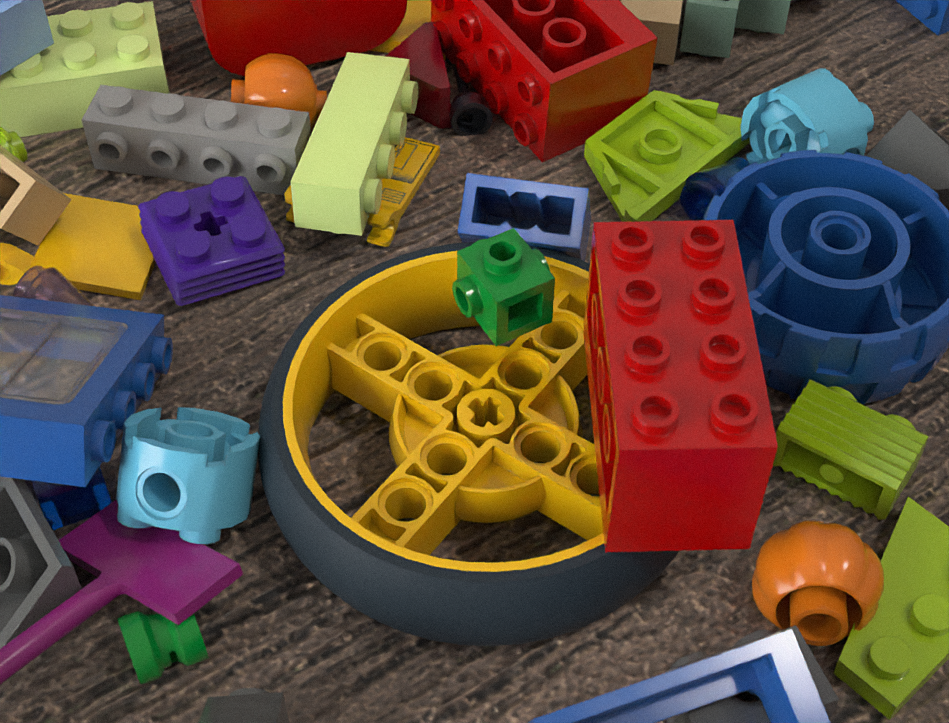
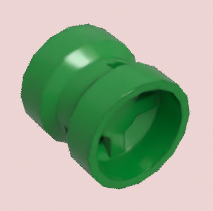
(159, 642)

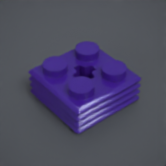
(211, 239)

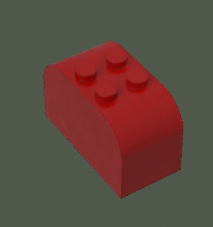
(298, 28)

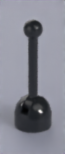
(470, 105)

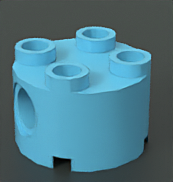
(806, 115)
(186, 472)

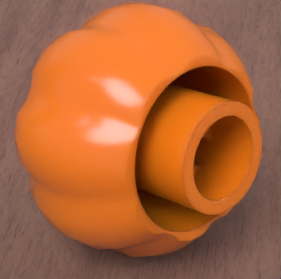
(279, 83)
(829, 581)

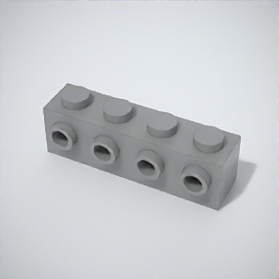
(194, 138)

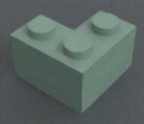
(711, 23)

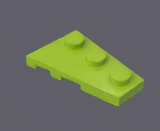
(911, 626)

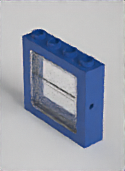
(72, 384)

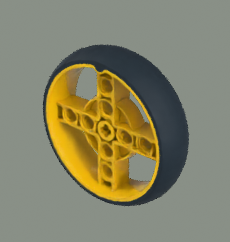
(456, 413)

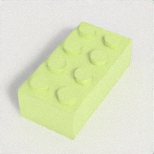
(88, 51)

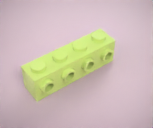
(353, 144)

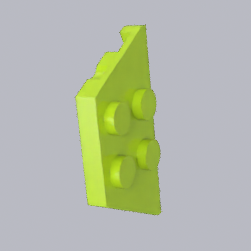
(655, 148)

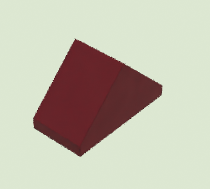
(430, 73)

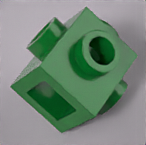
(504, 286)

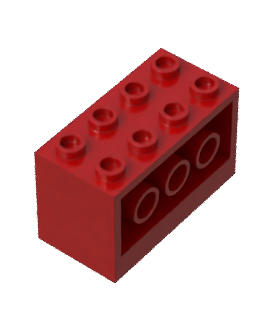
(549, 64)
(675, 387)

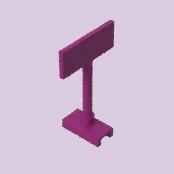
(140, 562)

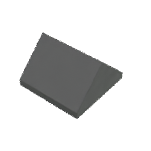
(32, 562)

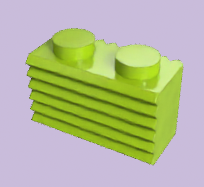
(848, 448)

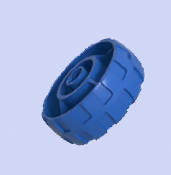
(841, 271)

